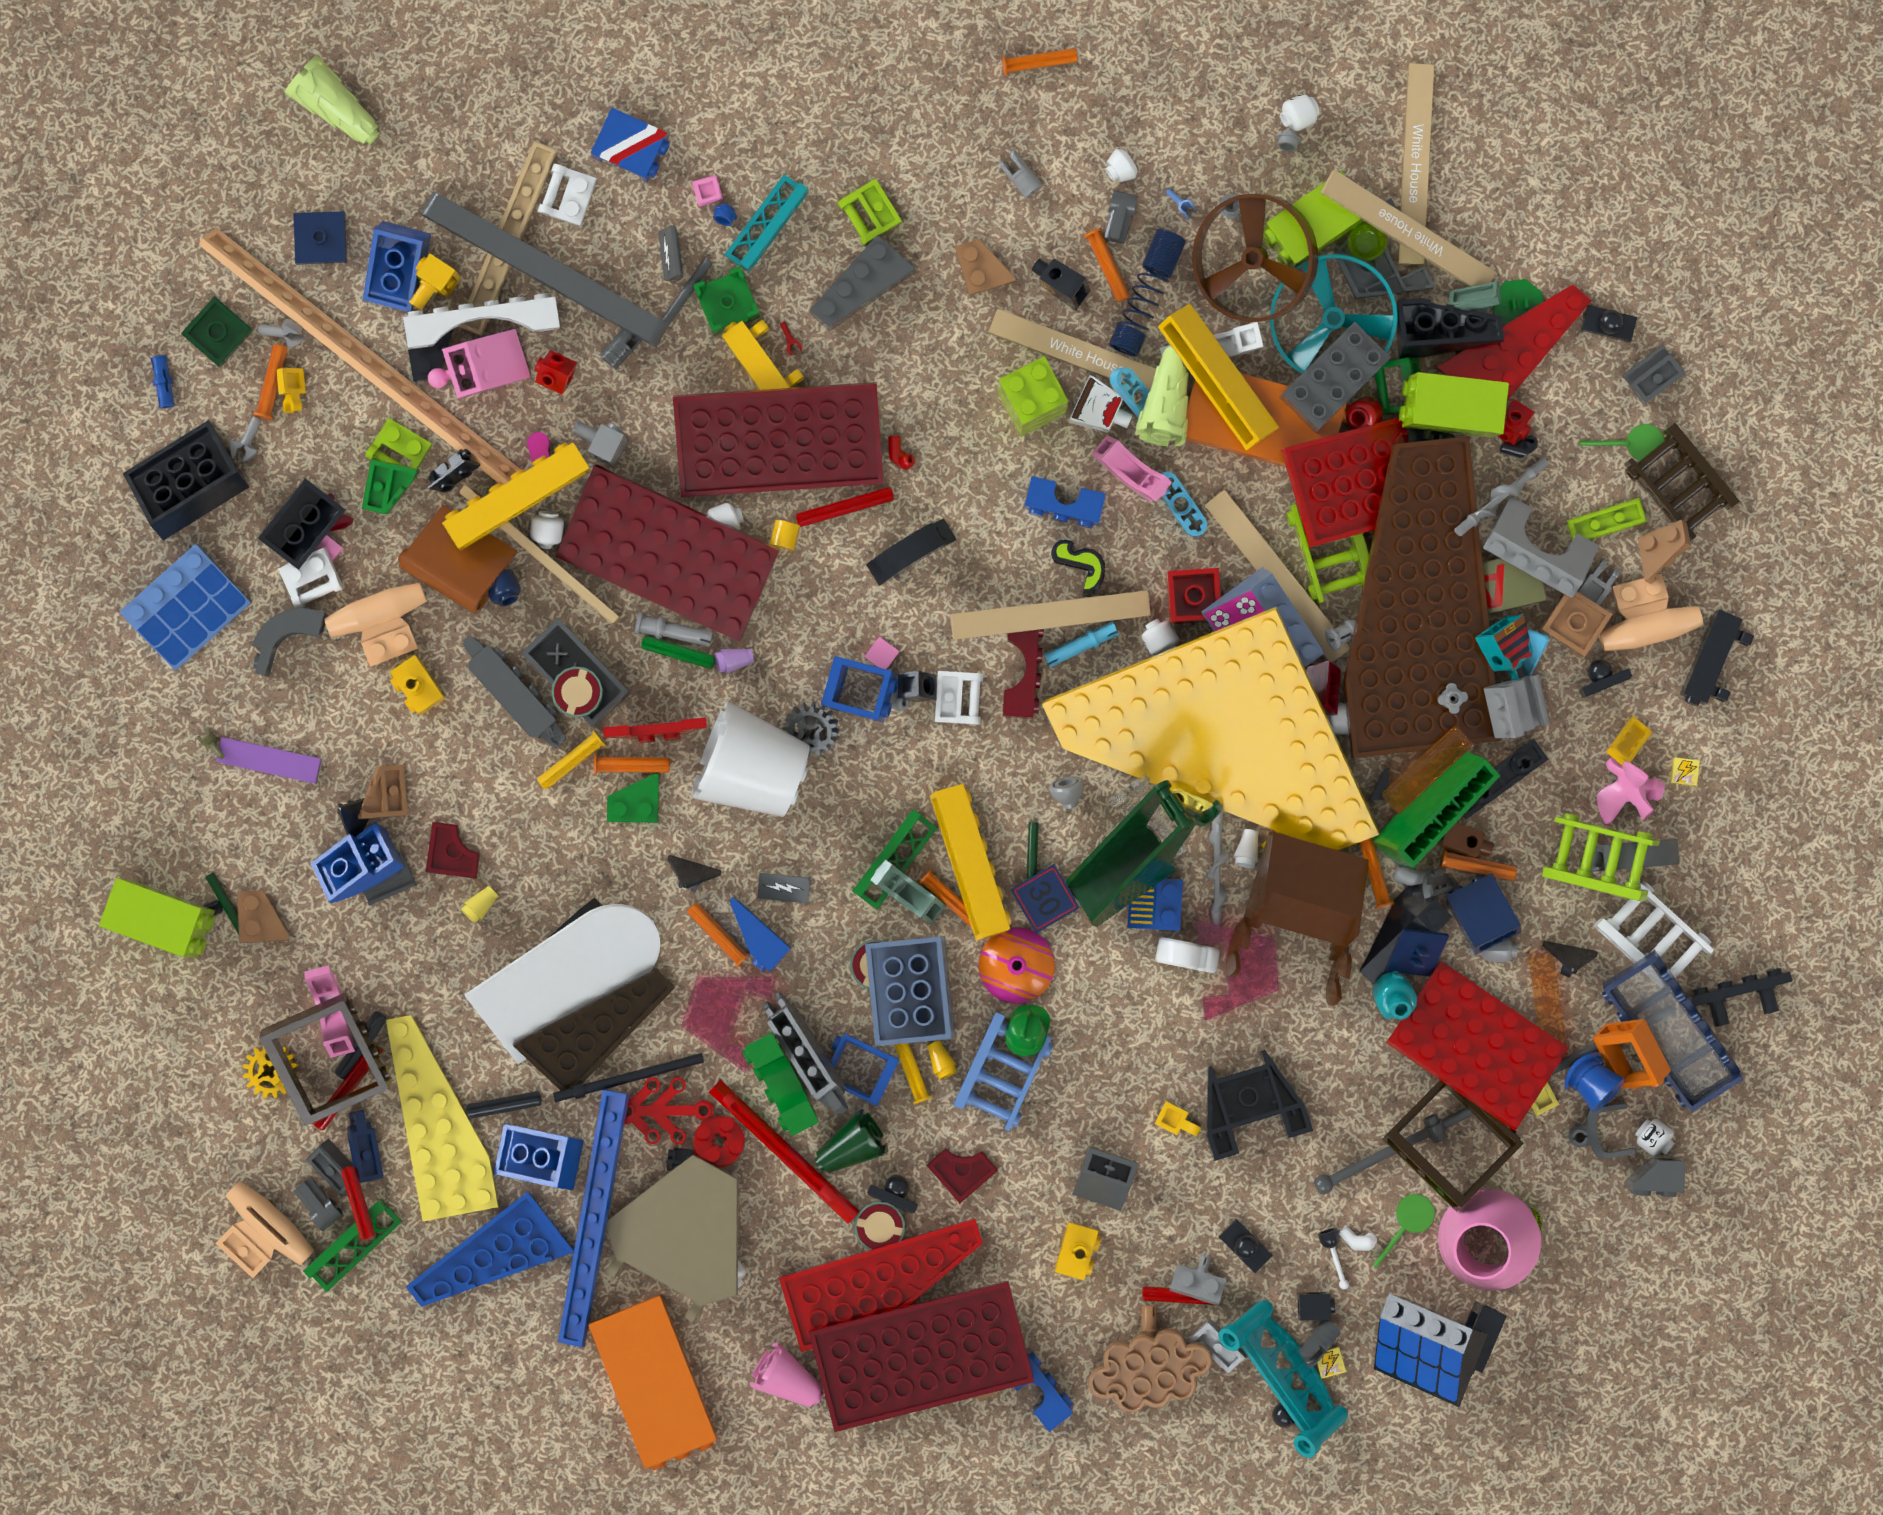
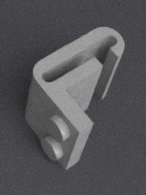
(1516, 706)

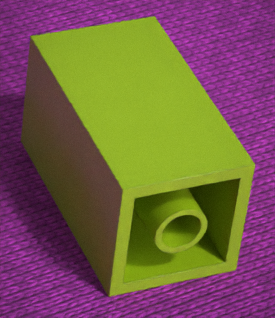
(1326, 219)
(1032, 396)
(1454, 404)
(157, 918)

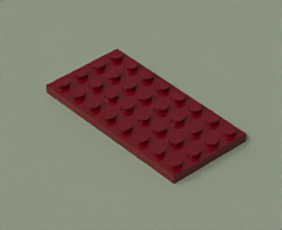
(778, 439)
(667, 552)
(921, 1356)

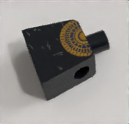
(1069, 286)

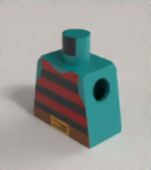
(1507, 645)

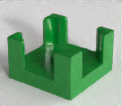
(726, 301)

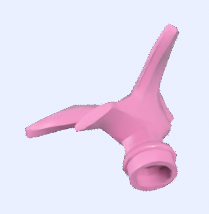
(1630, 787)

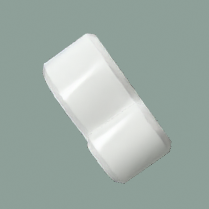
(1187, 955)

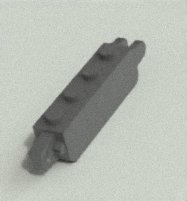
(512, 693)
(806, 1054)

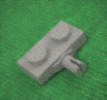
(1198, 1282)

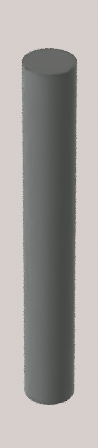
(686, 291)

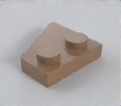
(981, 268)
(1662, 548)
(385, 794)
(258, 919)

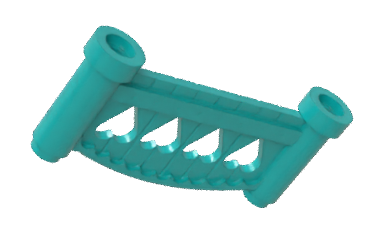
(1248, 1334)

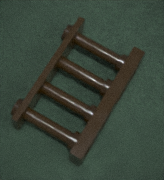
(1690, 459)

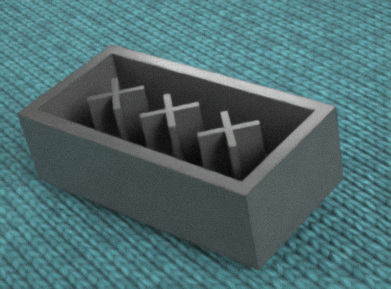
(1335, 377)
(561, 649)

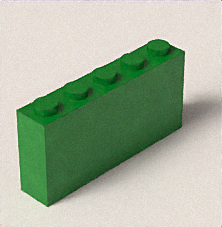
(1436, 810)

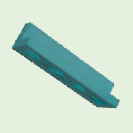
(774, 225)

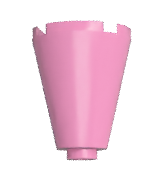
(786, 1378)

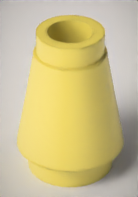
(479, 904)

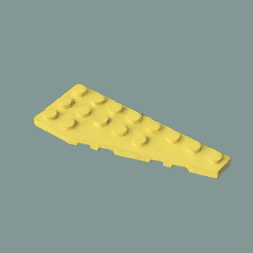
(446, 1152)

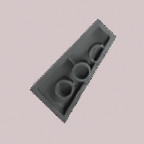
(865, 280)

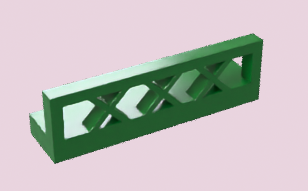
(890, 849)
(342, 1242)

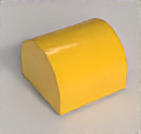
(784, 535)

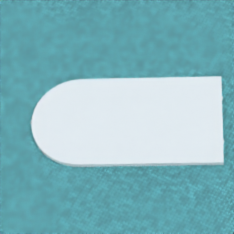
(567, 972)

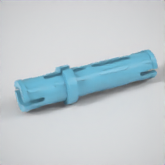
(1081, 644)

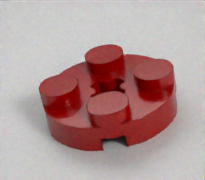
(724, 1128)

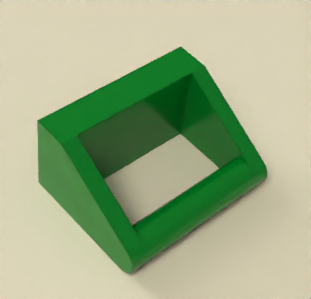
(1408, 367)

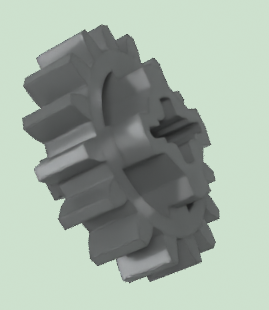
(809, 719)

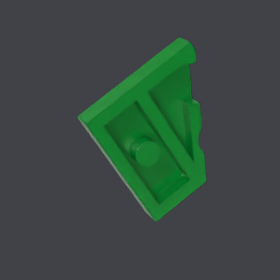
(386, 485)
(636, 802)

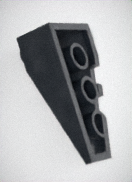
(1438, 329)
(1408, 912)

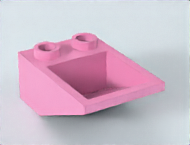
(487, 364)

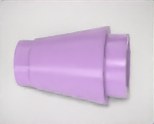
(733, 659)

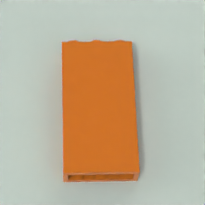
(1210, 429)
(653, 1382)

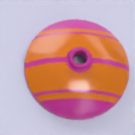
(997, 969)

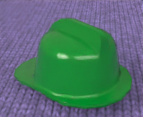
(1027, 1030)

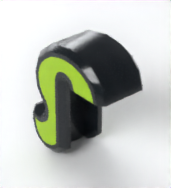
(1082, 559)

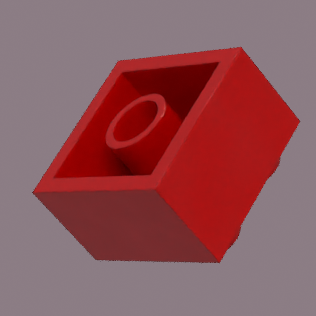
(1191, 593)

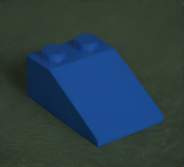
(393, 264)
(761, 941)
(538, 1157)

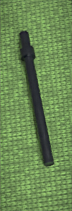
(580, 1090)

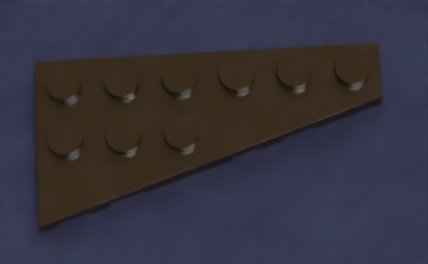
(584, 1039)

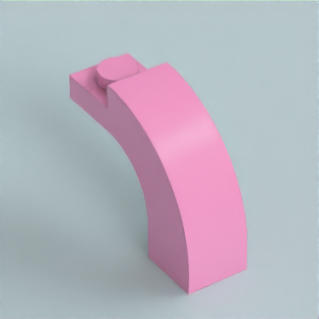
(1131, 470)
(335, 1031)

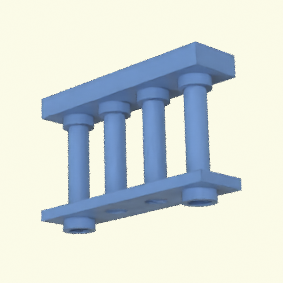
(978, 1074)

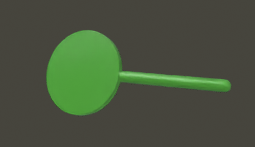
(1639, 442)
(1415, 1215)

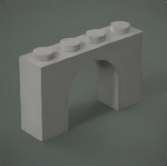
(1511, 544)

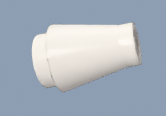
(1247, 850)

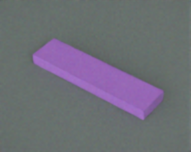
(269, 760)

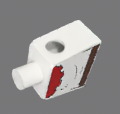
(1099, 407)

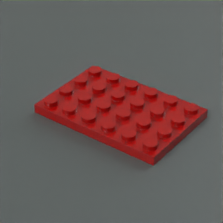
(1342, 479)
(1478, 1046)

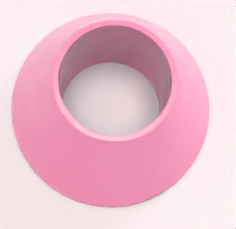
(1509, 1217)

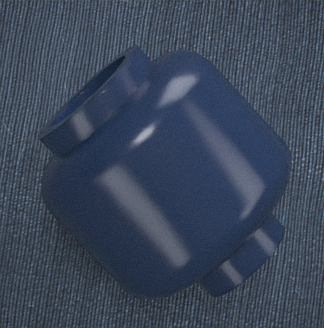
(505, 589)

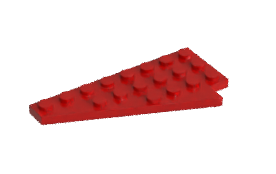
(874, 1278)

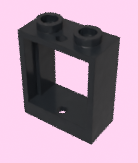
(1489, 1322)

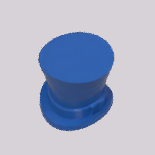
(1593, 1081)

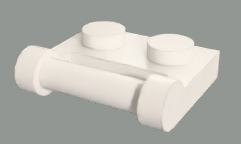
(575, 197)
(315, 567)
(950, 697)

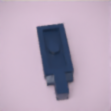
(364, 1148)

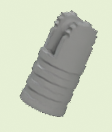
(1024, 178)

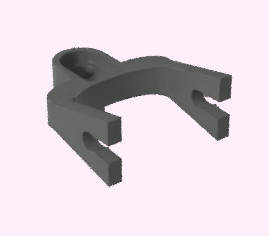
(1590, 1134)

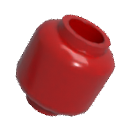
(1364, 412)

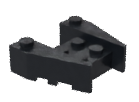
(1247, 1099)

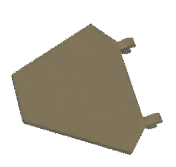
(683, 1234)

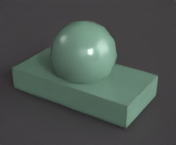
(1476, 297)

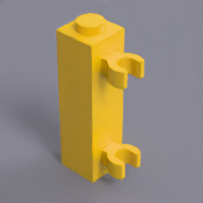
(754, 359)

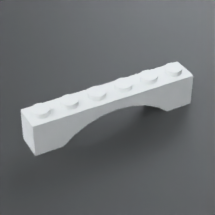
(427, 329)

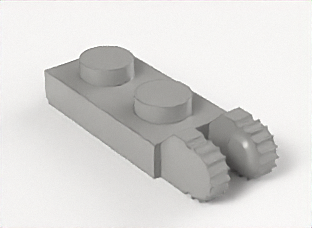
(1595, 588)

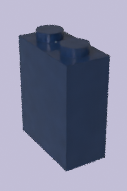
(1483, 913)

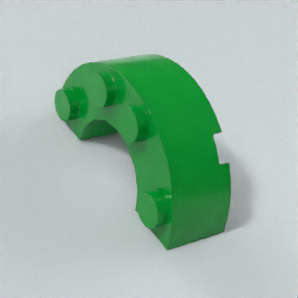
(782, 1083)

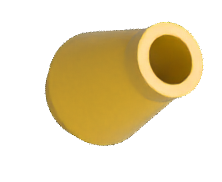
(941, 1060)

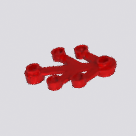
(660, 1110)

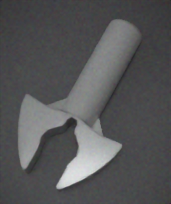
(287, 331)
(246, 441)

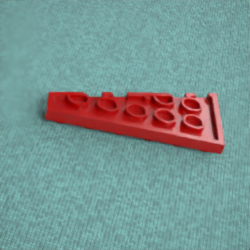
(1524, 344)

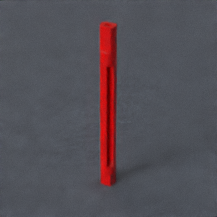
(784, 1151)

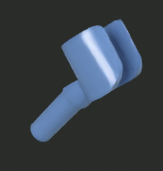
(1183, 204)

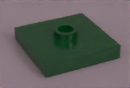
(217, 331)

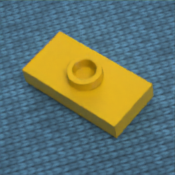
(1629, 741)

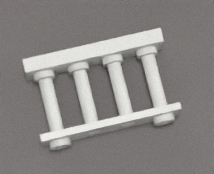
(1629, 945)

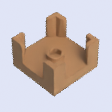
(1576, 623)

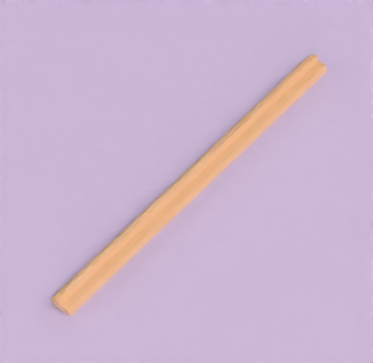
(357, 355)

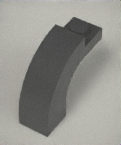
(279, 628)
(1661, 855)

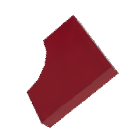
(448, 854)
(961, 1174)

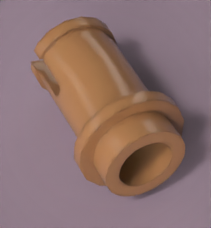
(1149, 1320)

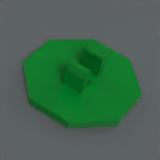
(1517, 299)

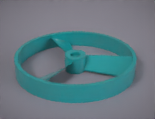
(1333, 318)

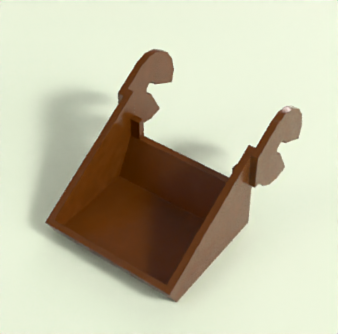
(1307, 893)

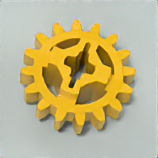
(256, 1080)

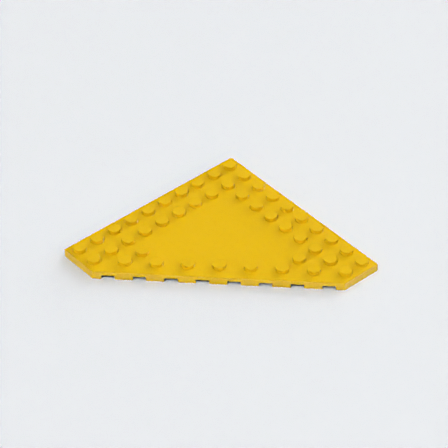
(1225, 724)

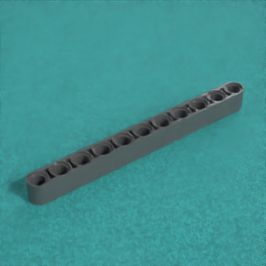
(544, 269)

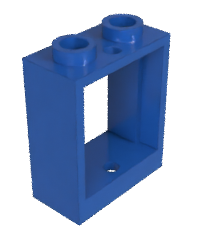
(836, 682)
(839, 1045)

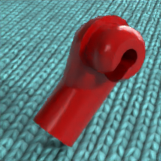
(897, 455)

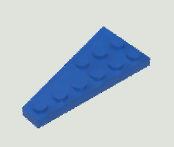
(504, 1246)

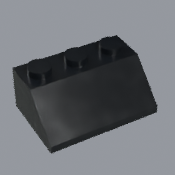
(301, 523)

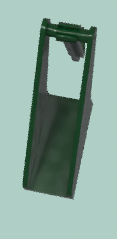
(1133, 855)

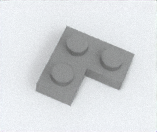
(1208, 1335)

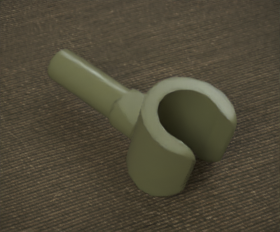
(209, 742)

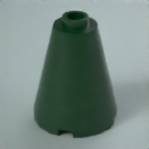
(852, 1144)

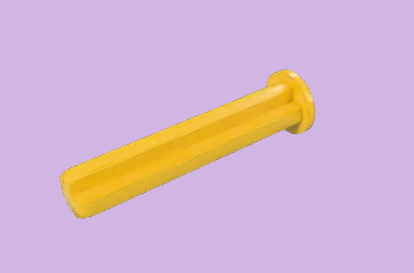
(571, 760)
(912, 1072)

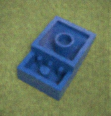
(357, 863)

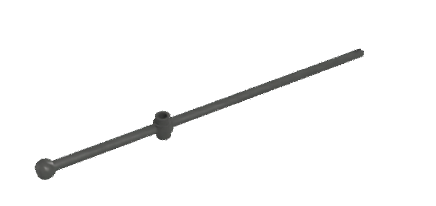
(1433, 1129)

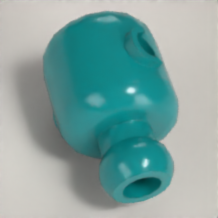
(1394, 996)

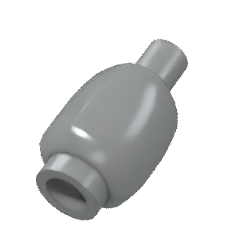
(1500, 953)

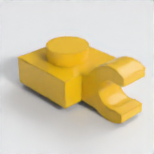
(292, 385)
(1174, 1118)

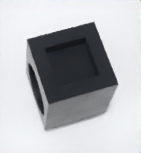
(917, 686)
(1315, 1305)

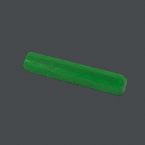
(678, 652)

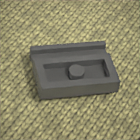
(1653, 374)
(391, 886)

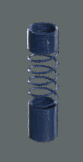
(1163, 256)

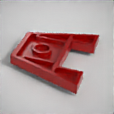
(647, 733)

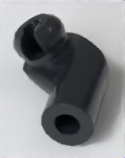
(1521, 448)

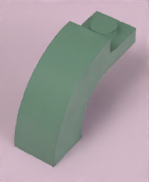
(908, 892)

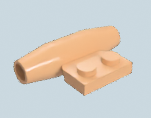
(1647, 616)
(380, 621)
(261, 1231)

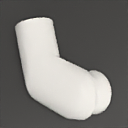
(1360, 1243)

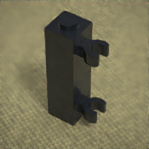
(1711, 657)

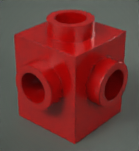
(555, 371)
(1517, 422)

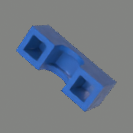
(1042, 500)
(1054, 1406)

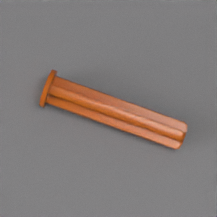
(1039, 60)
(1107, 265)
(270, 382)
(631, 764)
(1477, 865)
(1375, 874)
(944, 894)
(718, 934)

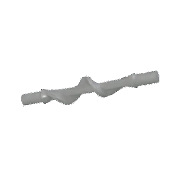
(1498, 495)
(1214, 873)

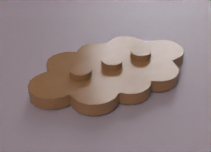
(1150, 1370)

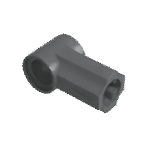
(1121, 211)
(321, 1207)

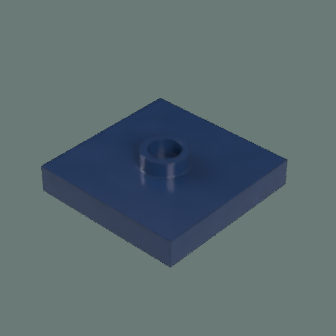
(320, 237)

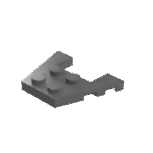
(1365, 284)

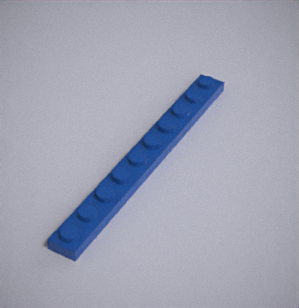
(593, 1218)

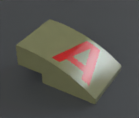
(1510, 587)

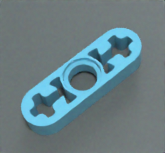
(1127, 392)
(1191, 505)

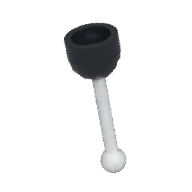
(1330, 1239)

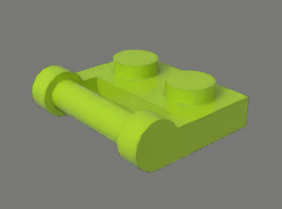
(877, 208)
(401, 441)

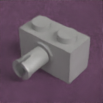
(606, 442)

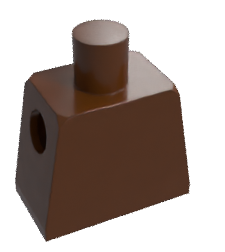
(1456, 839)

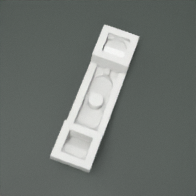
(1238, 341)

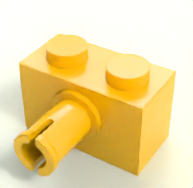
(434, 278)
(417, 685)
(1076, 1251)

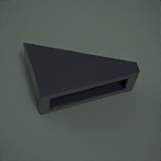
(1381, 785)

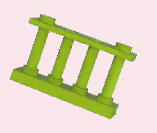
(1356, 553)
(1607, 882)

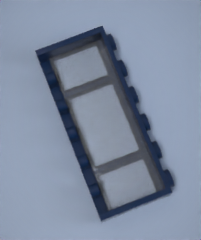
(1694, 1053)

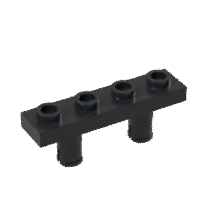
(1511, 771)
(1763, 985)

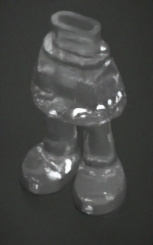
(1162, 824)

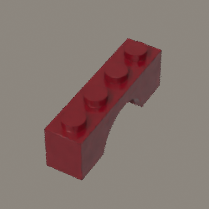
(1020, 699)

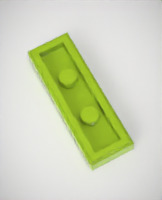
(1608, 520)

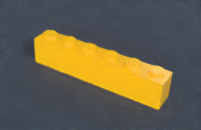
(1218, 376)
(515, 496)
(970, 862)

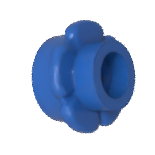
(724, 214)

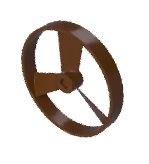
(1254, 256)

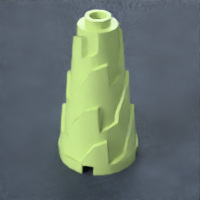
(323, 93)
(1166, 403)

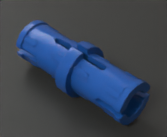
(162, 381)

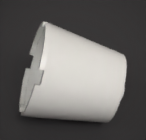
(750, 764)

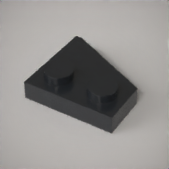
(428, 358)

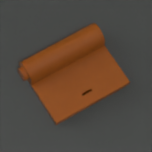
(456, 574)

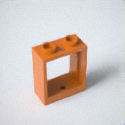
(1647, 1048)

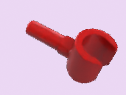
(789, 338)

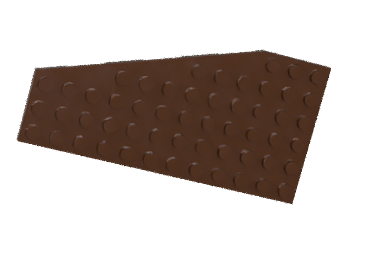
(1420, 609)

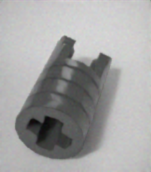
(619, 349)
(1319, 1342)

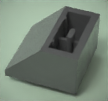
(1658, 1175)
(1105, 1178)

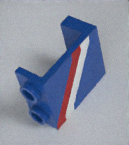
(630, 144)

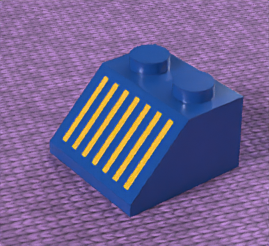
(1158, 907)

